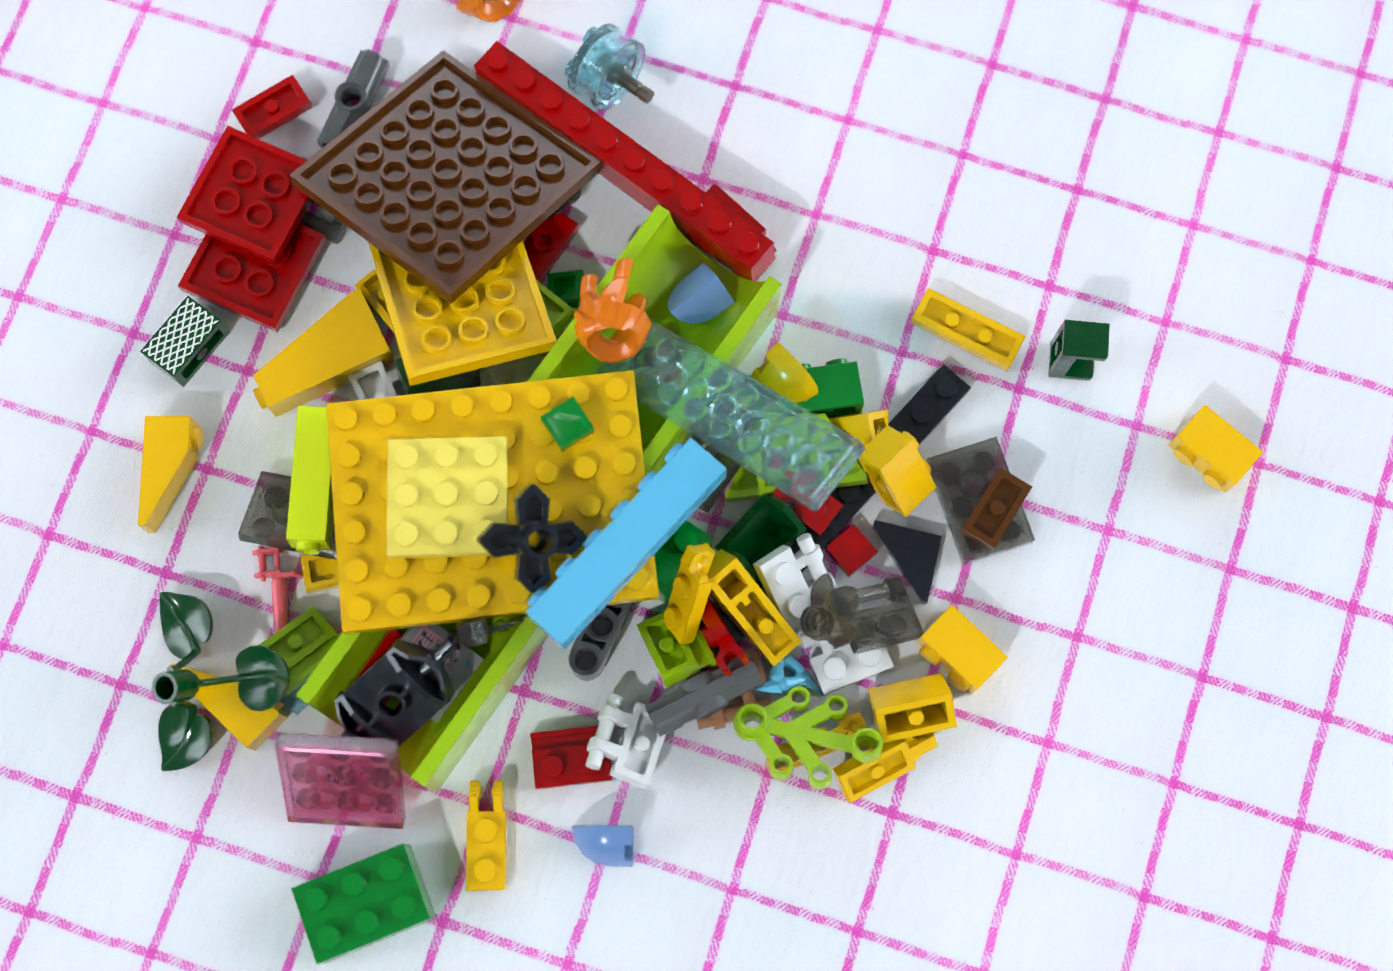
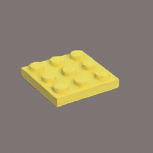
(444, 495)

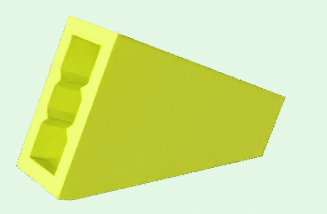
(311, 496)

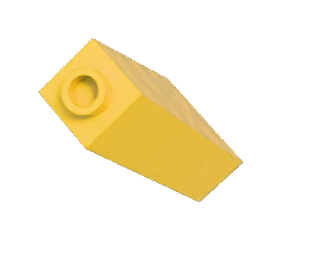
(323, 357)

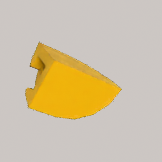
(785, 375)
(862, 425)

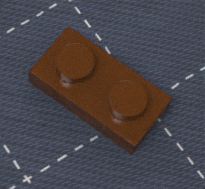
(996, 509)

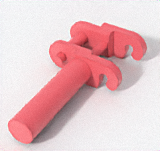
(278, 583)

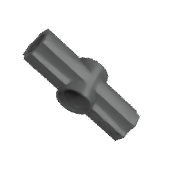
(360, 84)
(702, 696)

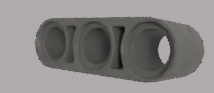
(599, 645)

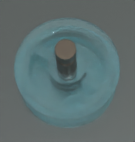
(607, 67)

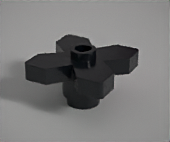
(532, 560)

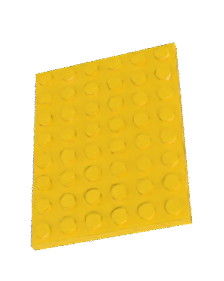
(581, 484)

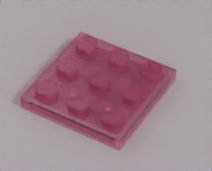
(341, 780)

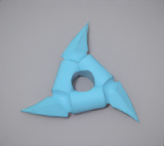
(779, 683)

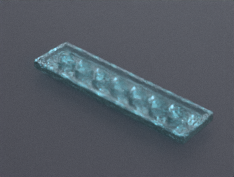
(740, 417)

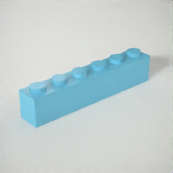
(626, 543)

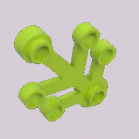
(801, 734)

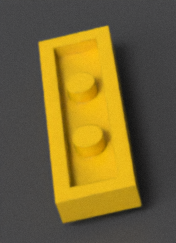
(967, 329)

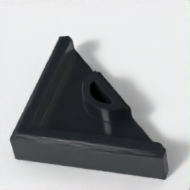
(913, 554)

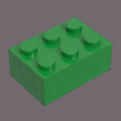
(363, 903)

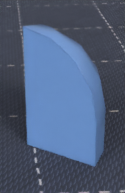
(699, 297)
(606, 844)

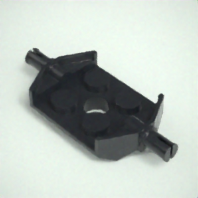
(410, 674)

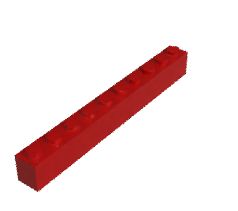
(632, 166)

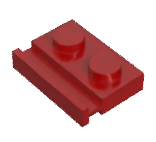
(561, 758)

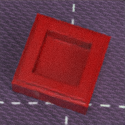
(851, 550)

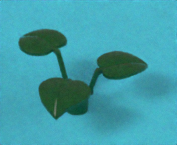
(182, 732)

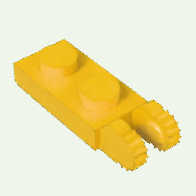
(486, 841)

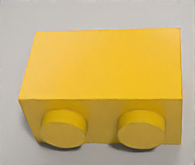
(1215, 449)
(897, 470)
(960, 650)
(912, 707)

